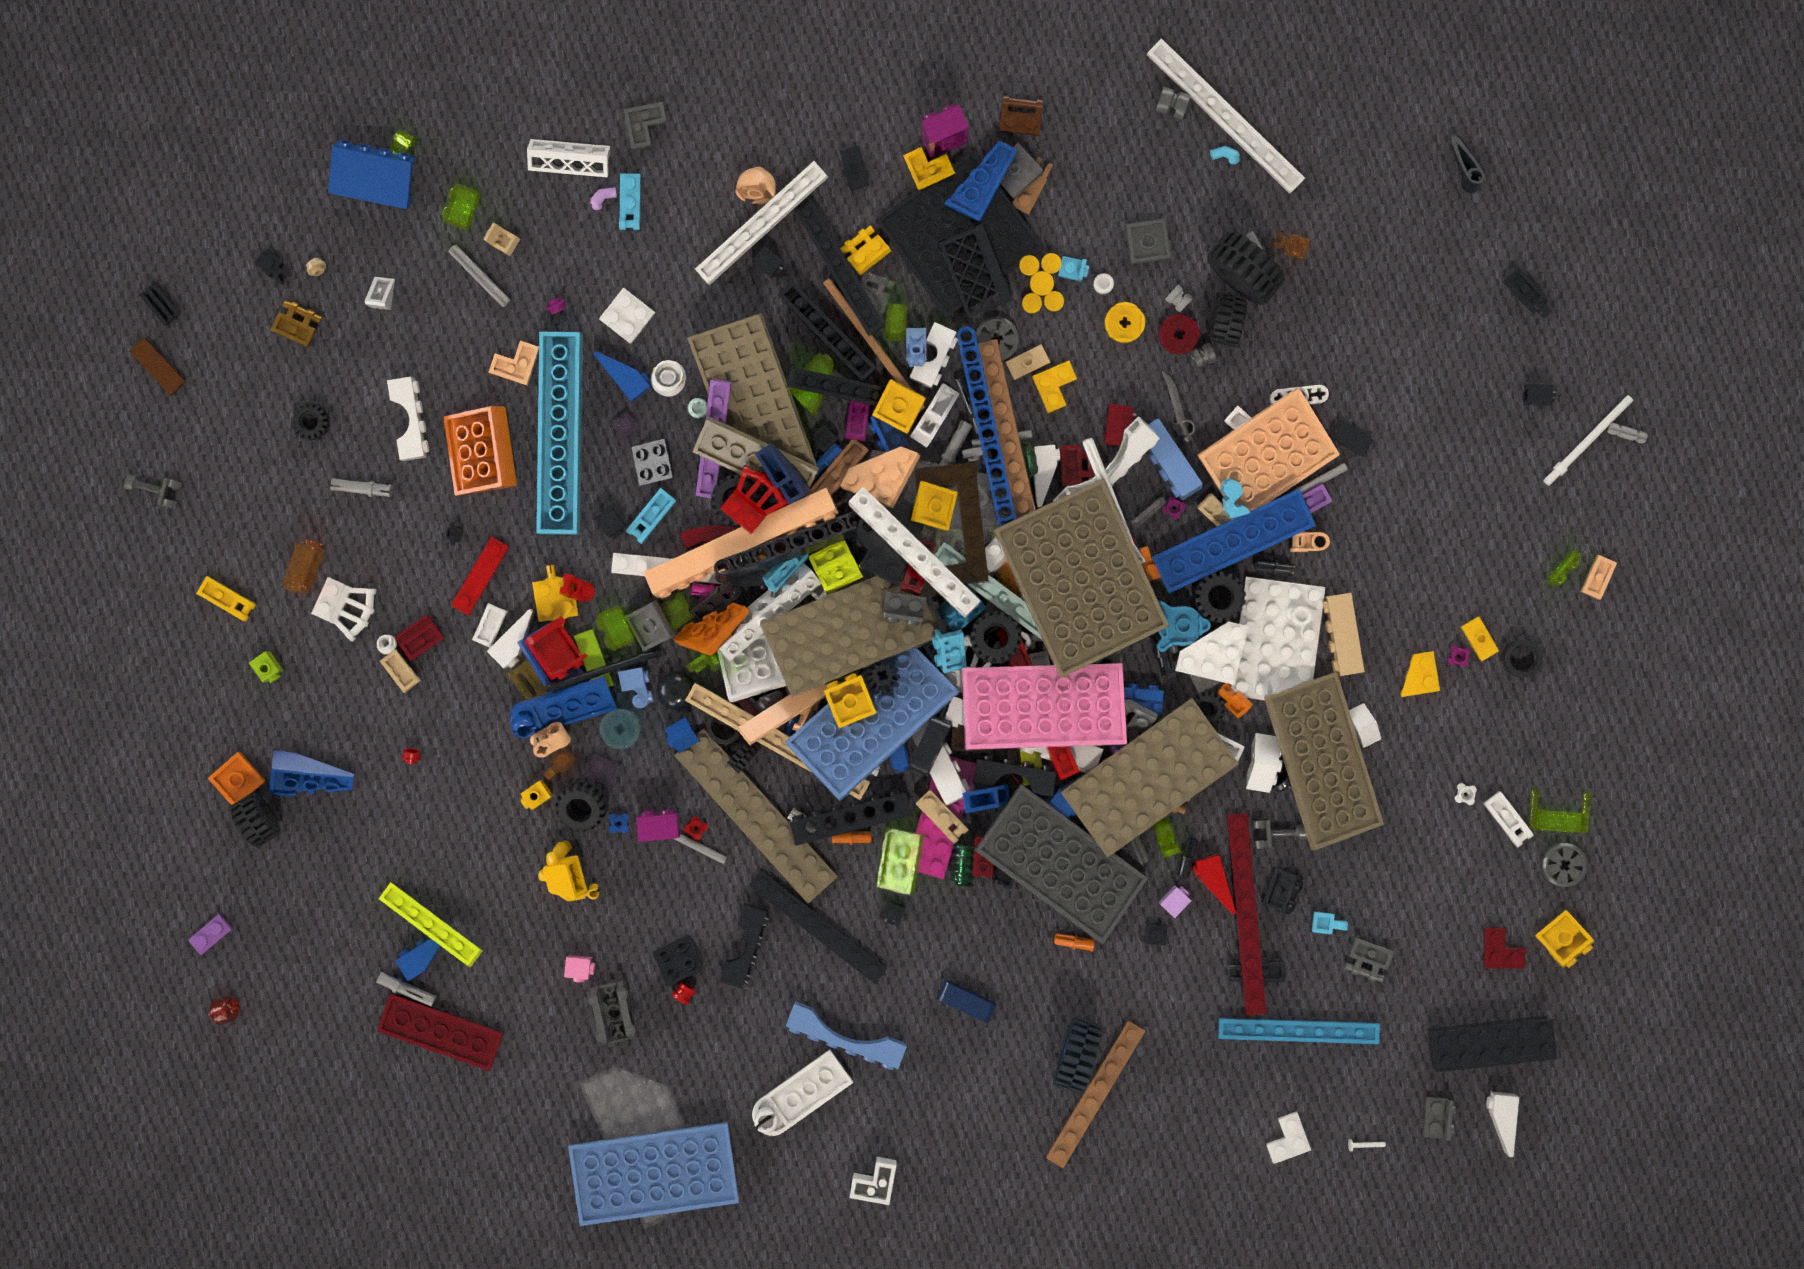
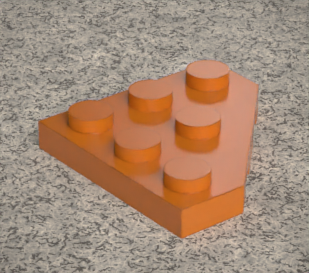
(712, 631)

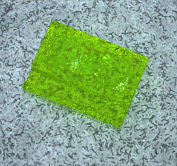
(677, 611)

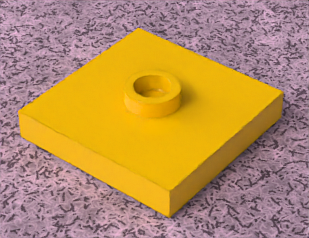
(899, 406)
(934, 506)

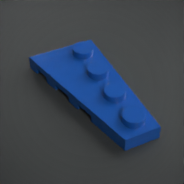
(980, 187)

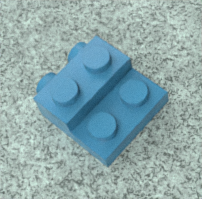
(954, 618)

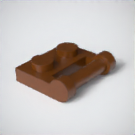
(1021, 122)

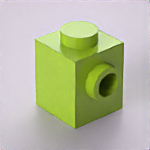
(266, 667)

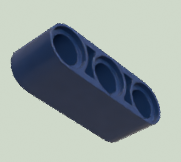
(966, 1001)

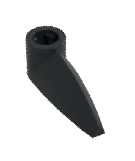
(1468, 166)

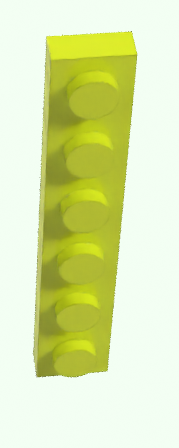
(430, 924)

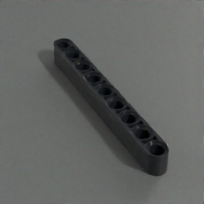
(791, 550)

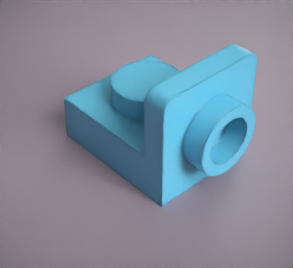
(1073, 268)

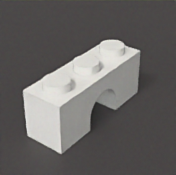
(942, 339)

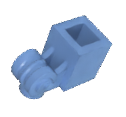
(916, 346)
(637, 680)

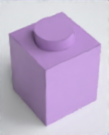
(1175, 900)

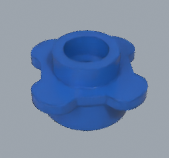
(615, 827)

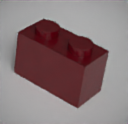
(1118, 419)

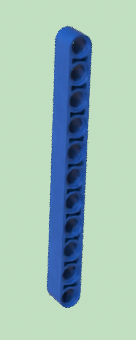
(983, 425)

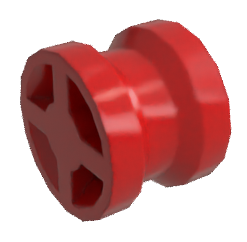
(684, 993)

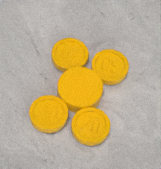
(1041, 283)

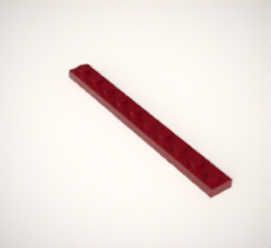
(1246, 914)

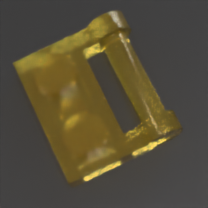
(531, 676)

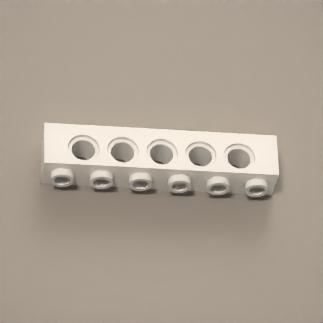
(767, 607)

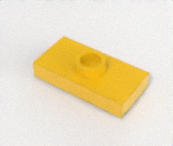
(1479, 638)

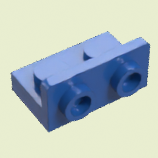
(889, 436)

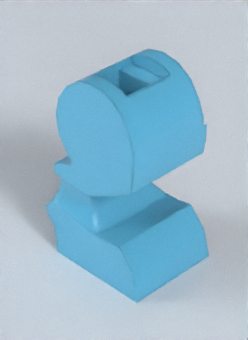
(1233, 491)

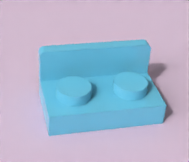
(950, 650)

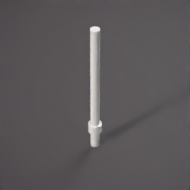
(1561, 467)

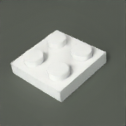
(627, 315)

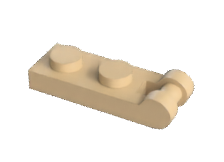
(941, 815)

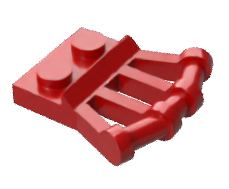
(743, 509)

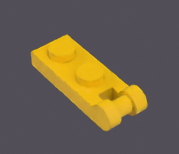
(225, 598)

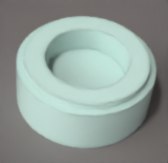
(697, 408)

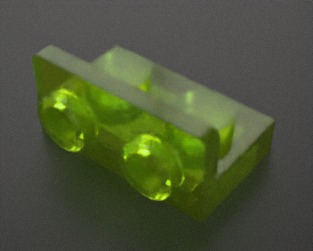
(700, 663)

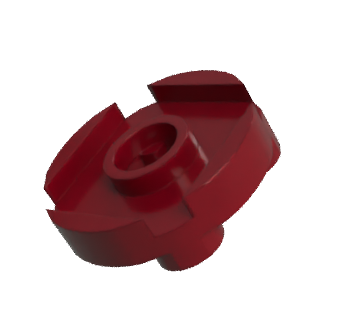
(1174, 345)

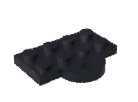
(880, 557)

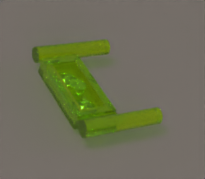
(1559, 820)

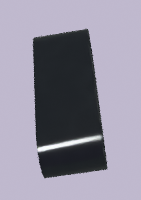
(930, 745)

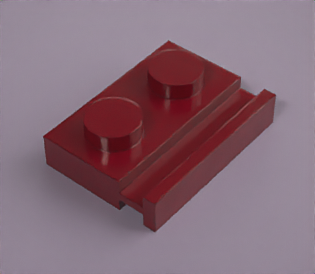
(419, 637)

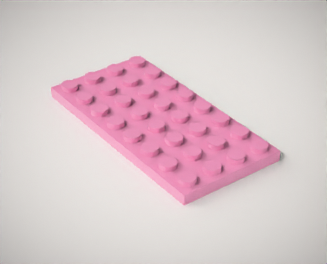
(1041, 709)

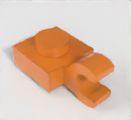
(1149, 566)
(1235, 702)

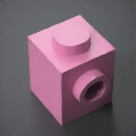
(579, 968)

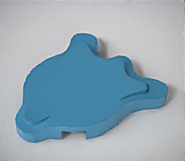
(1183, 628)

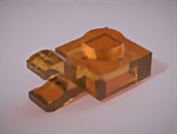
(562, 761)

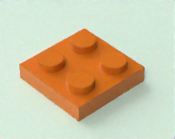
(236, 778)

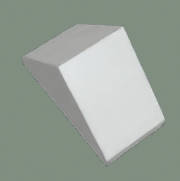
(380, 293)
(1365, 725)

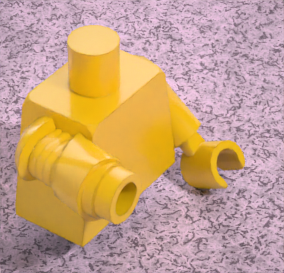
(565, 875)

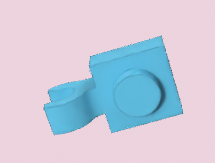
(1325, 923)

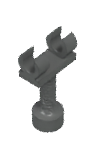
(132, 482)
(1258, 824)

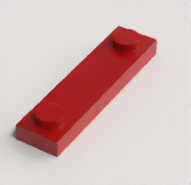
(480, 576)

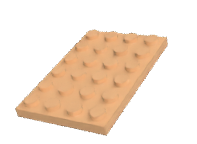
(1271, 451)

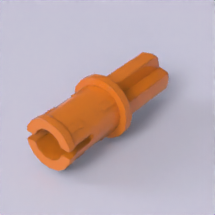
(853, 837)
(1074, 941)

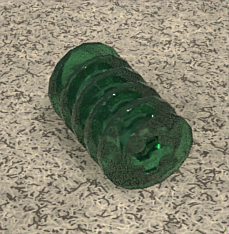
(963, 865)

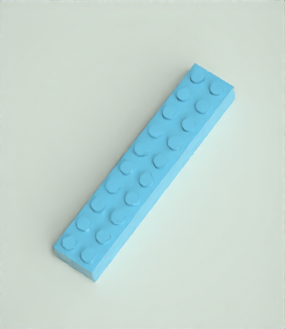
(559, 433)

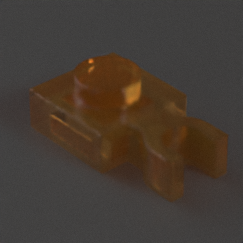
(1295, 246)

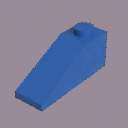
(627, 378)

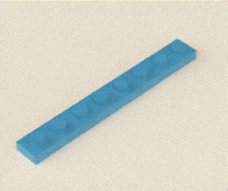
(1298, 1030)

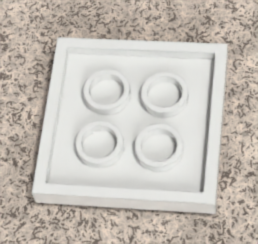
(751, 671)

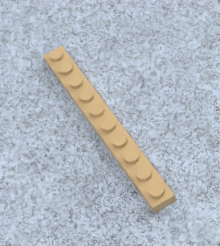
(735, 717)

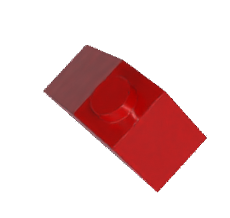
(1213, 877)

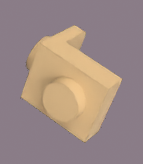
(501, 239)

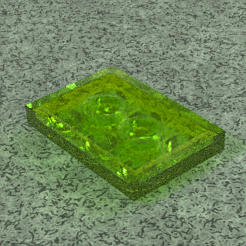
(900, 861)

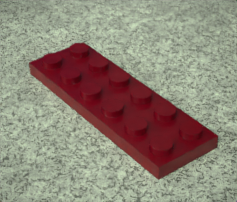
(440, 1031)

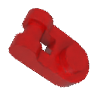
(582, 591)

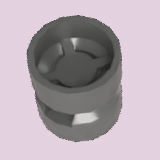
(1172, 103)

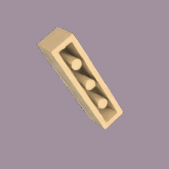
(1344, 634)

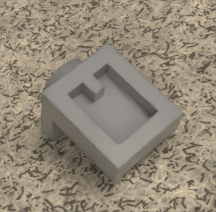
(974, 453)

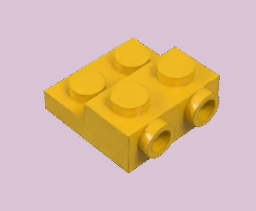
(849, 700)
(1565, 939)

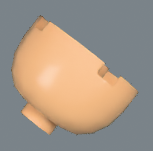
(757, 185)

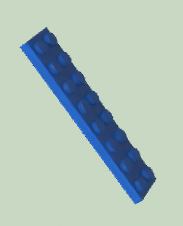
(1233, 541)

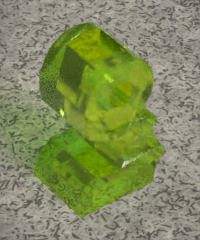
(402, 142)
(1165, 838)

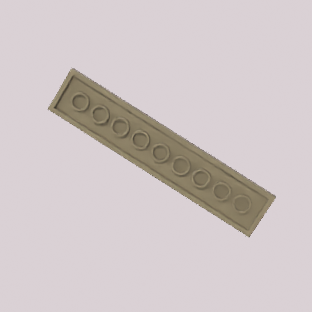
(756, 817)

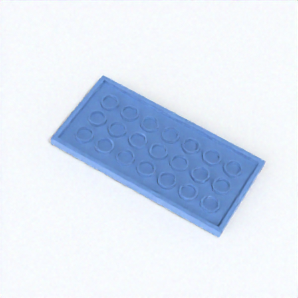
(851, 753)
(653, 1173)

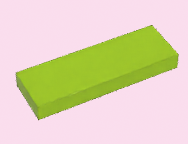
(588, 644)

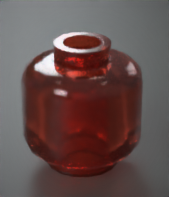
(224, 1010)

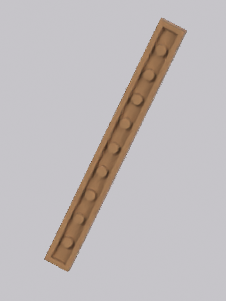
(1006, 428)

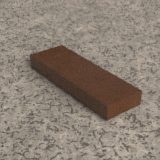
(157, 366)

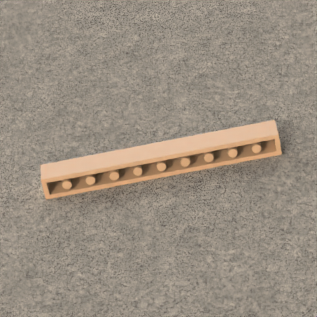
(700, 561)

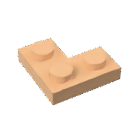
(518, 369)

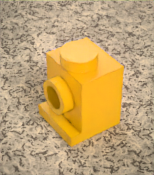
(542, 792)

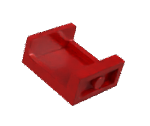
(555, 649)

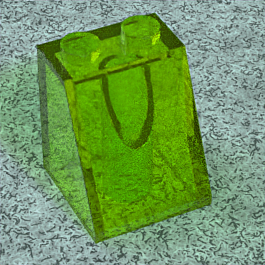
(813, 401)

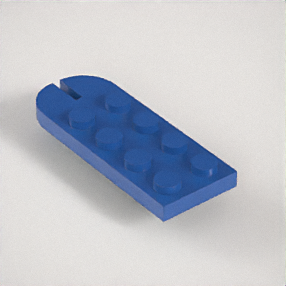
(562, 706)

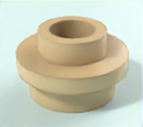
(315, 267)

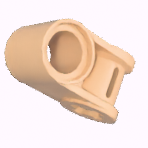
(1307, 542)
(550, 738)

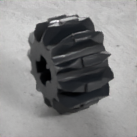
(889, 672)

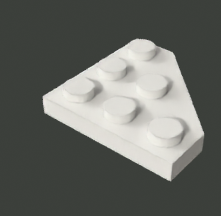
(1215, 654)

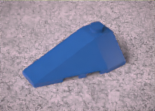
(299, 773)

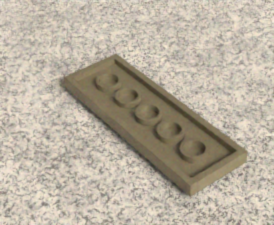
(735, 449)

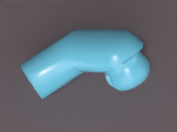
(1227, 152)

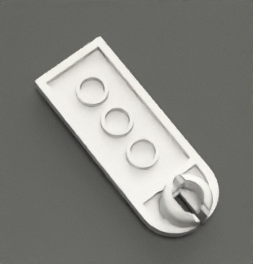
(801, 1094)

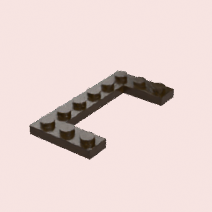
(965, 478)

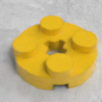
(1116, 330)

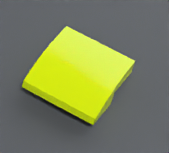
(835, 566)

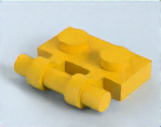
(868, 254)

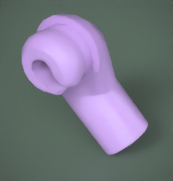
(601, 195)

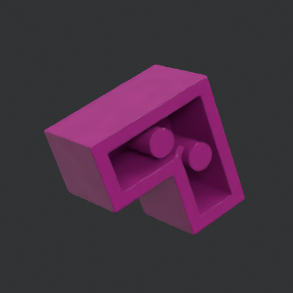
(658, 826)

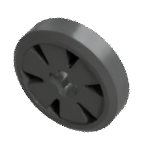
(1003, 328)
(1575, 869)

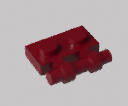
(1071, 465)

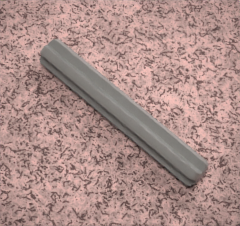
(479, 275)

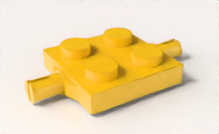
(549, 602)

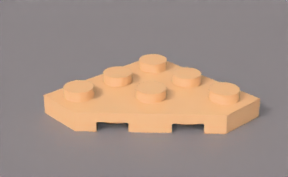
(883, 475)

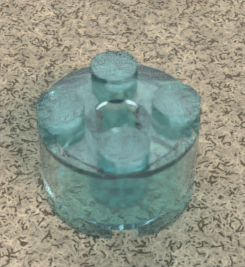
(611, 734)

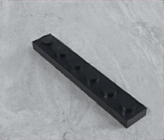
(834, 386)

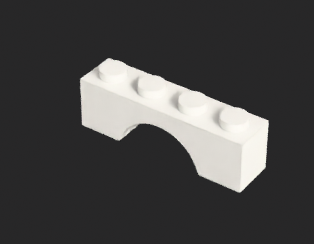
(412, 443)

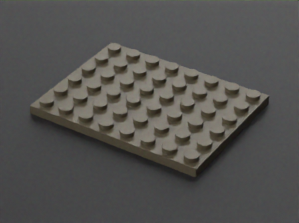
(1081, 578)

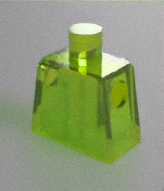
(896, 322)

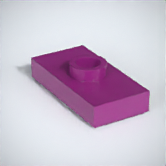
(857, 421)

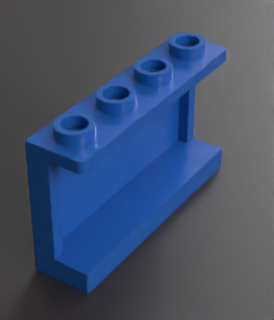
(371, 174)

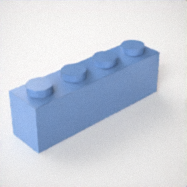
(1173, 464)

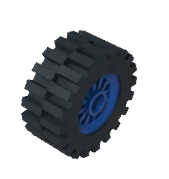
(1078, 1055)

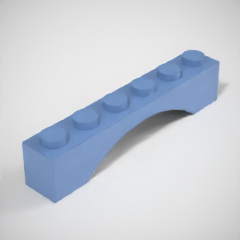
(885, 1050)

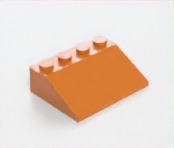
(480, 450)

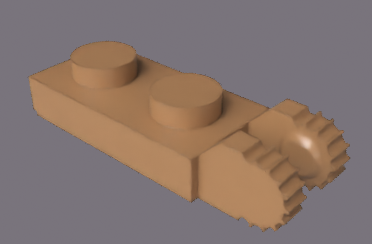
(1026, 200)

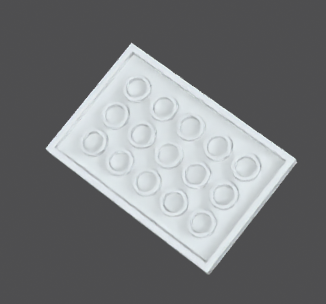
(1276, 649)

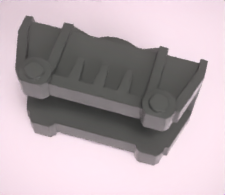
(602, 1015)

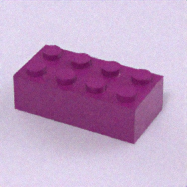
(944, 131)

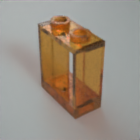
(303, 567)

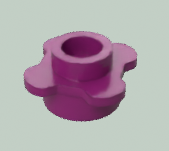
(556, 305)
(1173, 502)
(1462, 661)

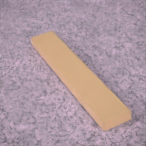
(779, 714)

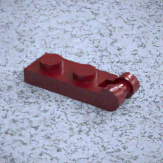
(912, 573)

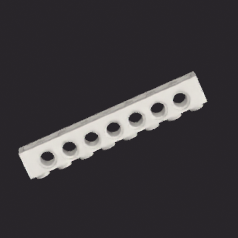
(914, 552)

